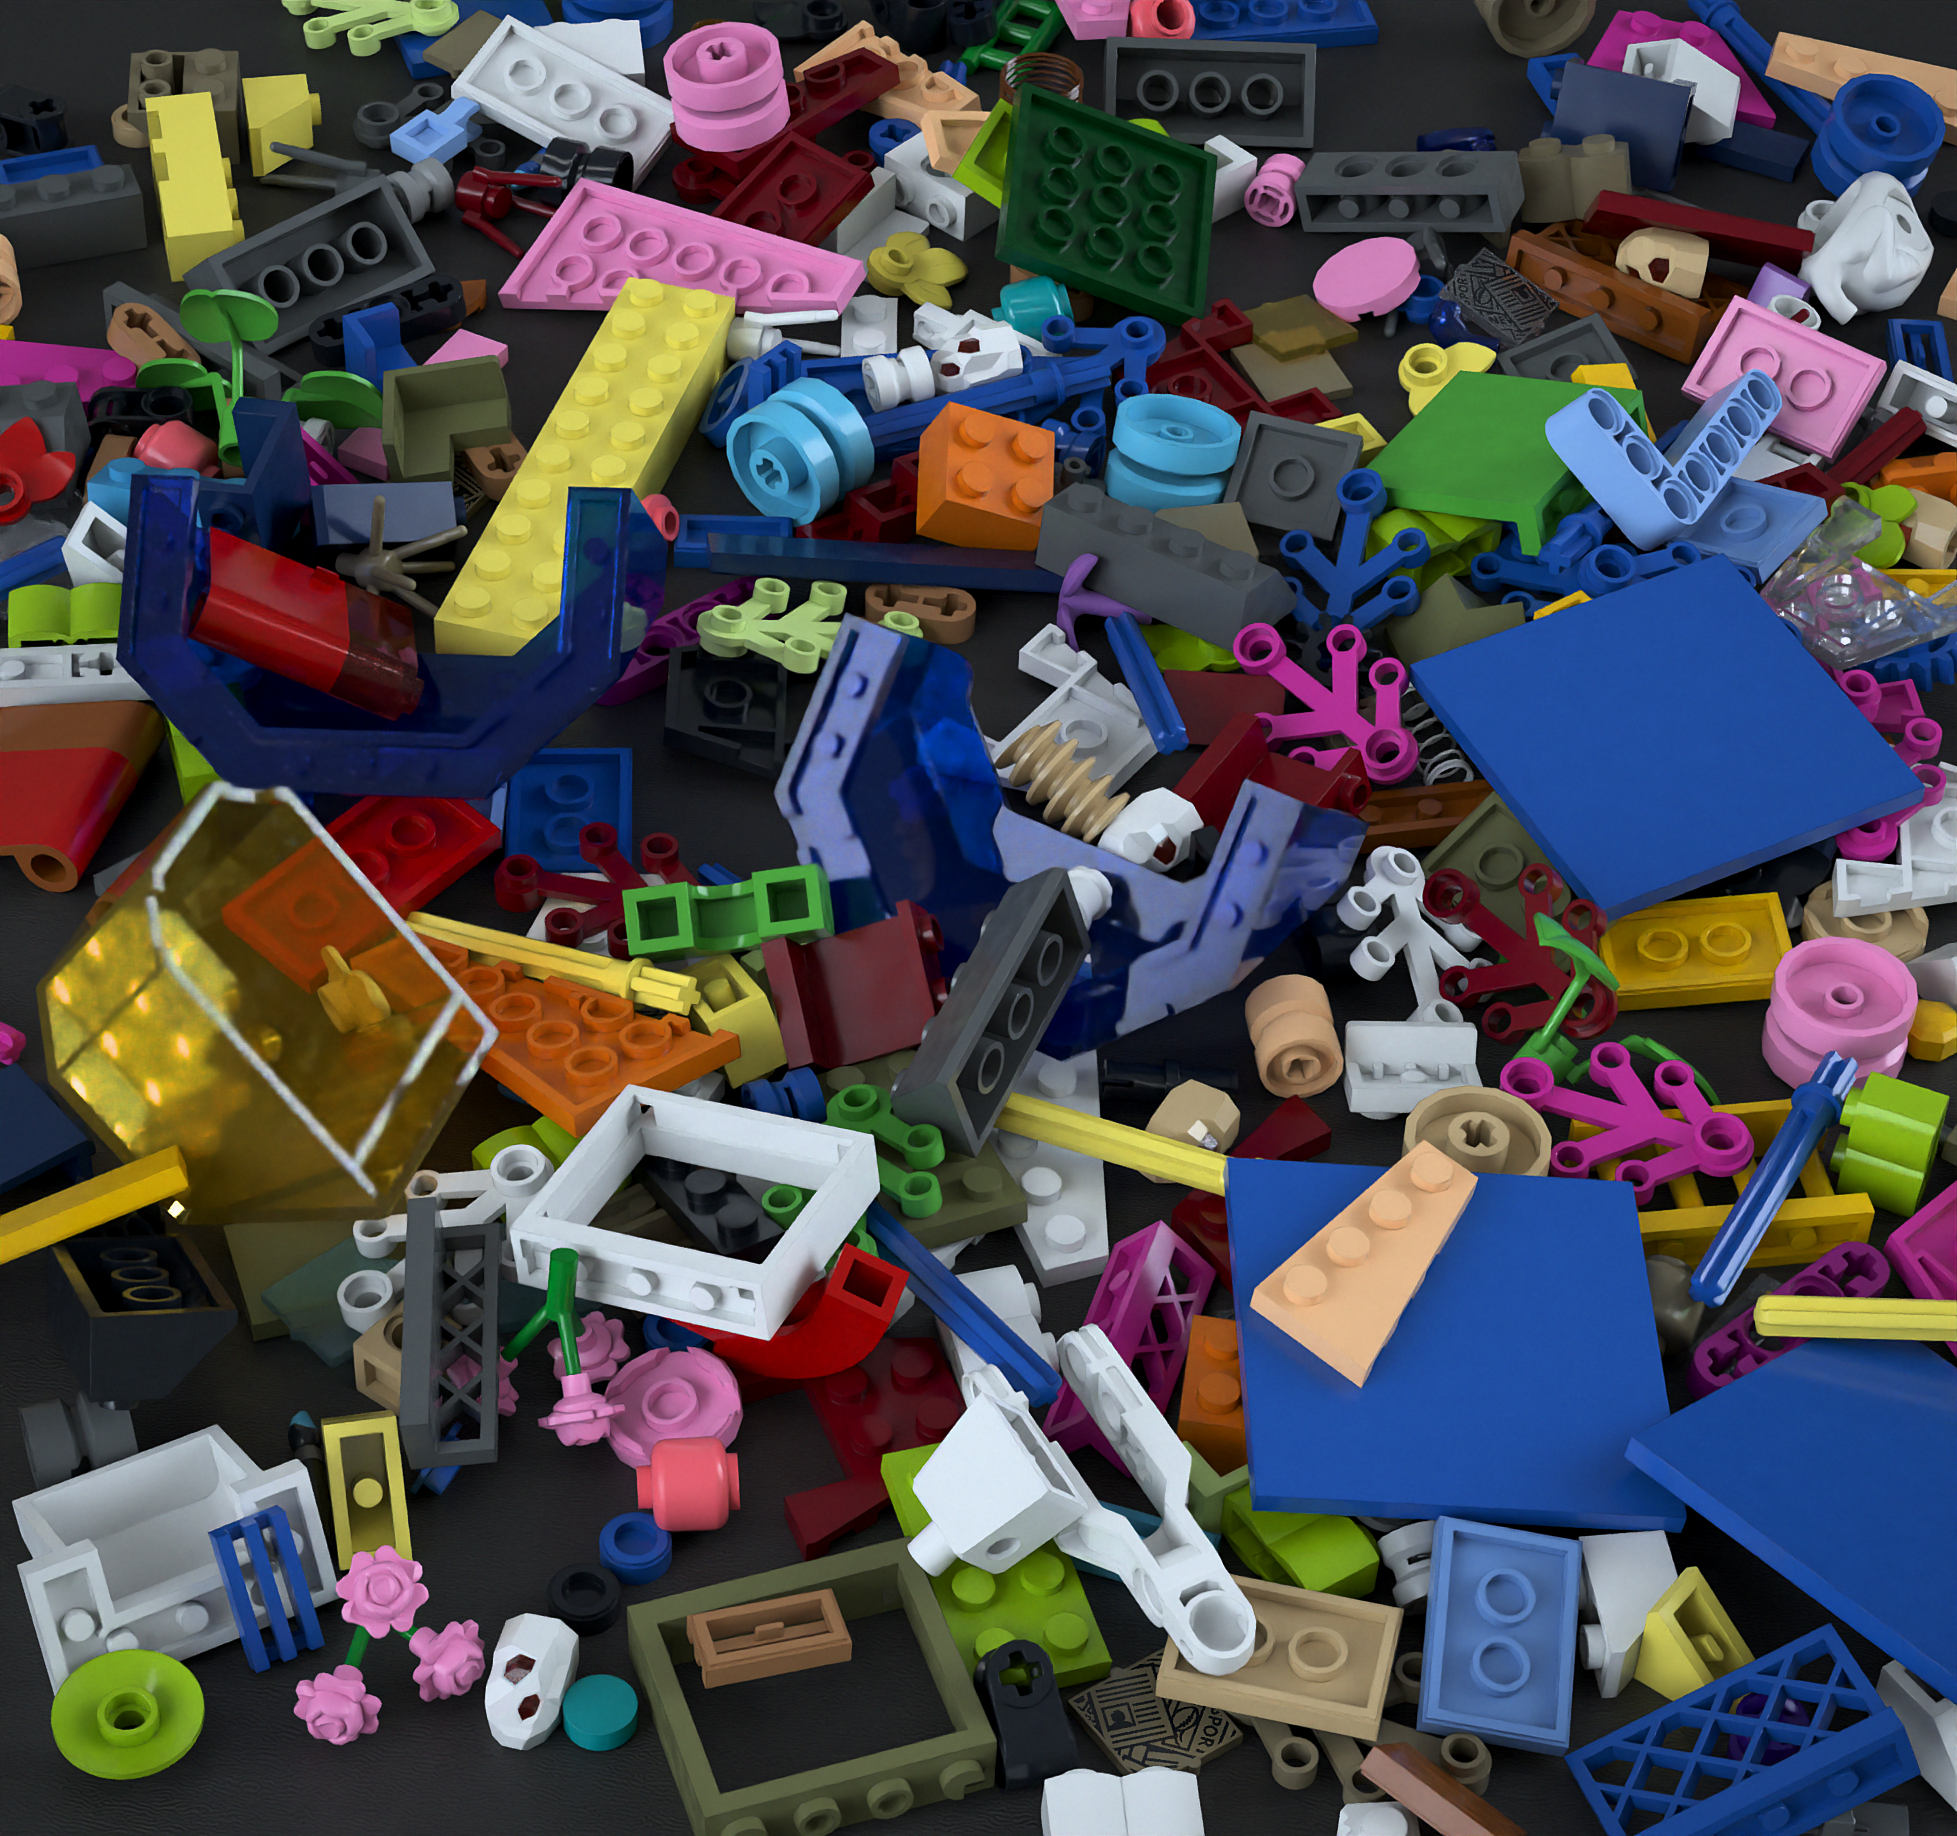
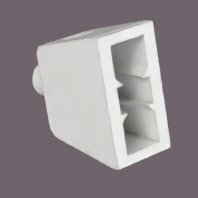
(991, 1492)

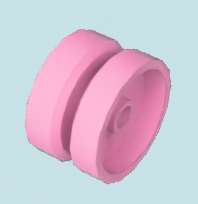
(727, 86)
(1842, 1000)

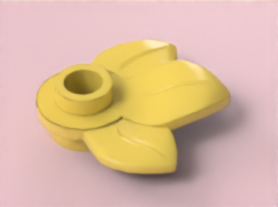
(915, 269)
(1430, 368)

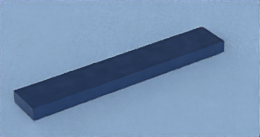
(878, 563)

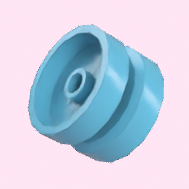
(800, 451)
(1170, 452)

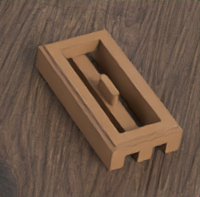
(772, 1647)

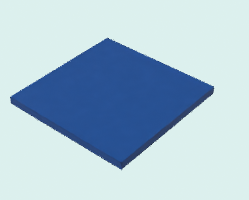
(1664, 736)
(1504, 1371)
(1839, 1482)

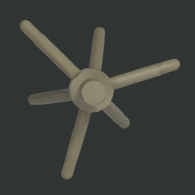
(384, 570)

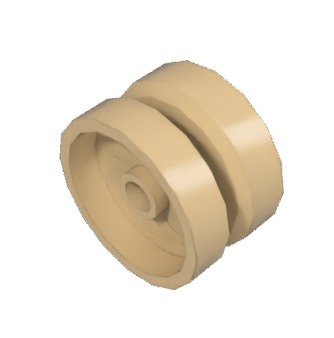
(1482, 1131)

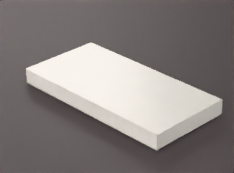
(556, 91)

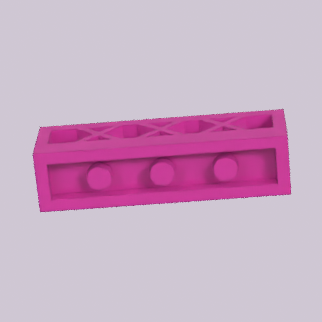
(1128, 1291)

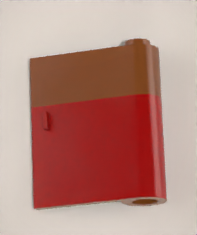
(68, 780)

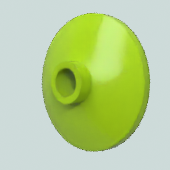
(125, 1691)

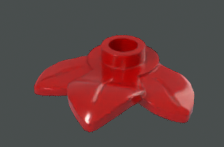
(30, 470)

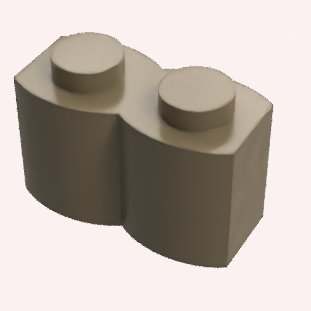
(1567, 178)

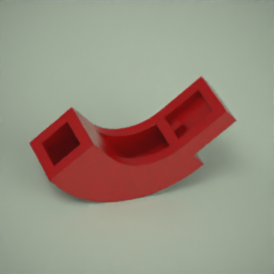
(827, 1329)

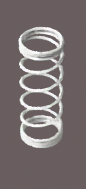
(1428, 779)

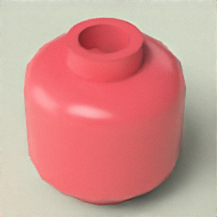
(1161, 19)
(178, 447)
(689, 1484)

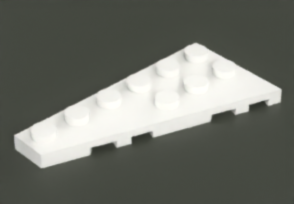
(1062, 1187)

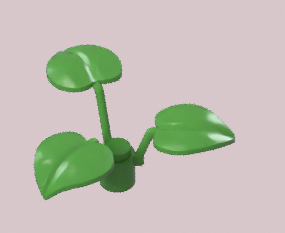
(240, 316)
(1554, 1048)

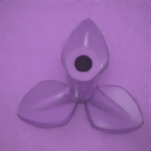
(1076, 600)

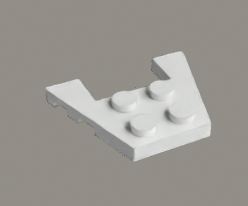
(1089, 708)
(1923, 868)

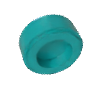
(600, 1712)

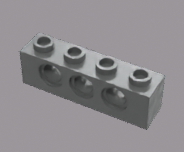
(1410, 191)

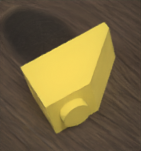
(278, 112)
(737, 1005)
(366, 1484)

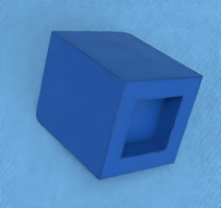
(374, 343)

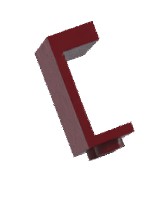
(1243, 753)
(858, 990)

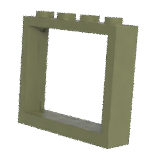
(839, 1794)

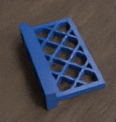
(1783, 1799)

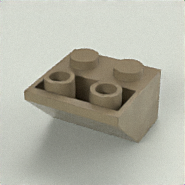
(178, 73)

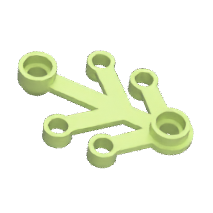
(424, 16)
(734, 630)

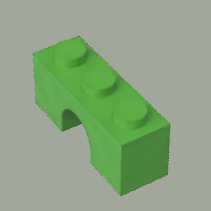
(707, 921)

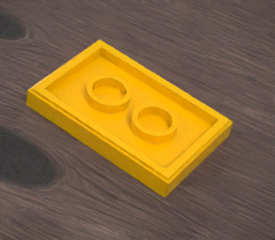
(1696, 951)

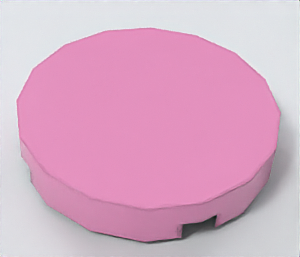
(1368, 278)
(672, 1398)

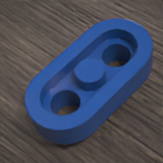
(726, 403)

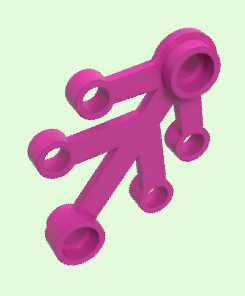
(1334, 711)
(1879, 837)
(1635, 1122)

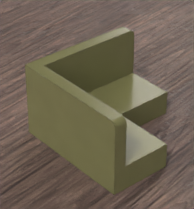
(440, 412)

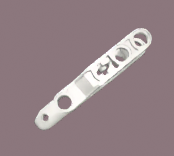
(1176, 1568)

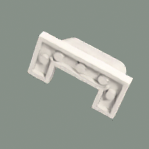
(131, 1555)

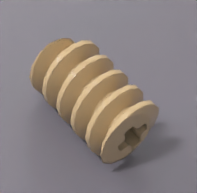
(1062, 782)

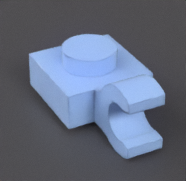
(437, 135)

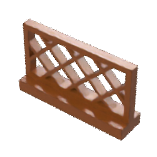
(1623, 301)

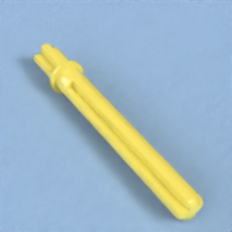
(540, 959)
(1113, 1142)
(1856, 1318)

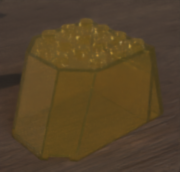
(259, 1018)

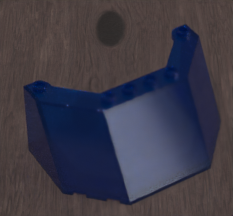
(476, 712)
(908, 805)

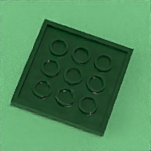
(1106, 206)

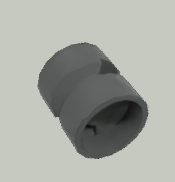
(73, 1438)

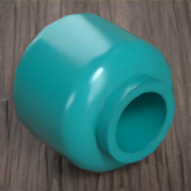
(1030, 303)

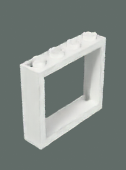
(681, 1280)

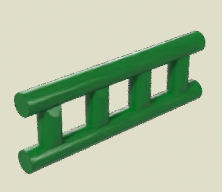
(1032, 38)

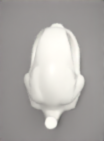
(1867, 249)

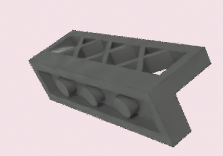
(260, 372)
(424, 1334)

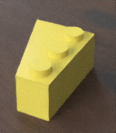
(191, 181)

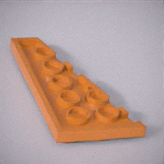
(575, 1045)

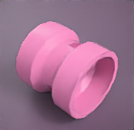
(1272, 193)

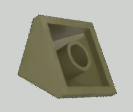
(1447, 620)

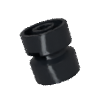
(574, 159)

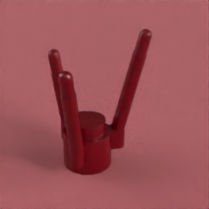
(485, 197)

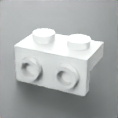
(1402, 1062)

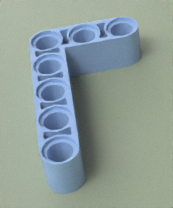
(1652, 492)

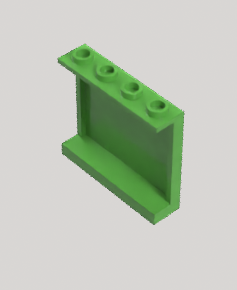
(1488, 456)

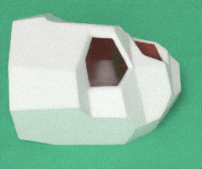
(977, 358)
(1153, 830)
(529, 1679)

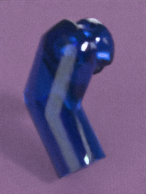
(1457, 139)
(1449, 329)

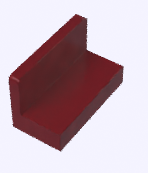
(1212, 699)

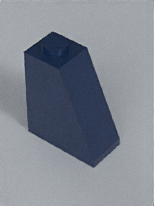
(413, 510)

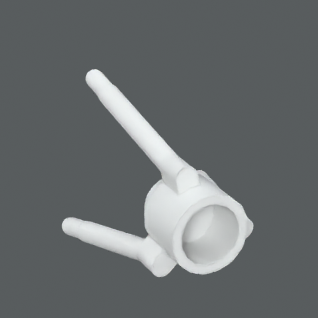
(756, 336)

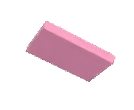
(1818, 377)

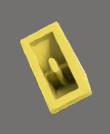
(1689, 1640)

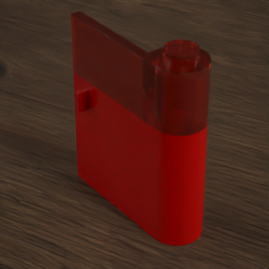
(307, 626)

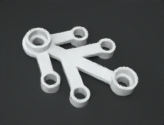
(1398, 881)
(507, 1186)

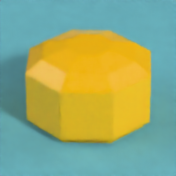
(1933, 1031)

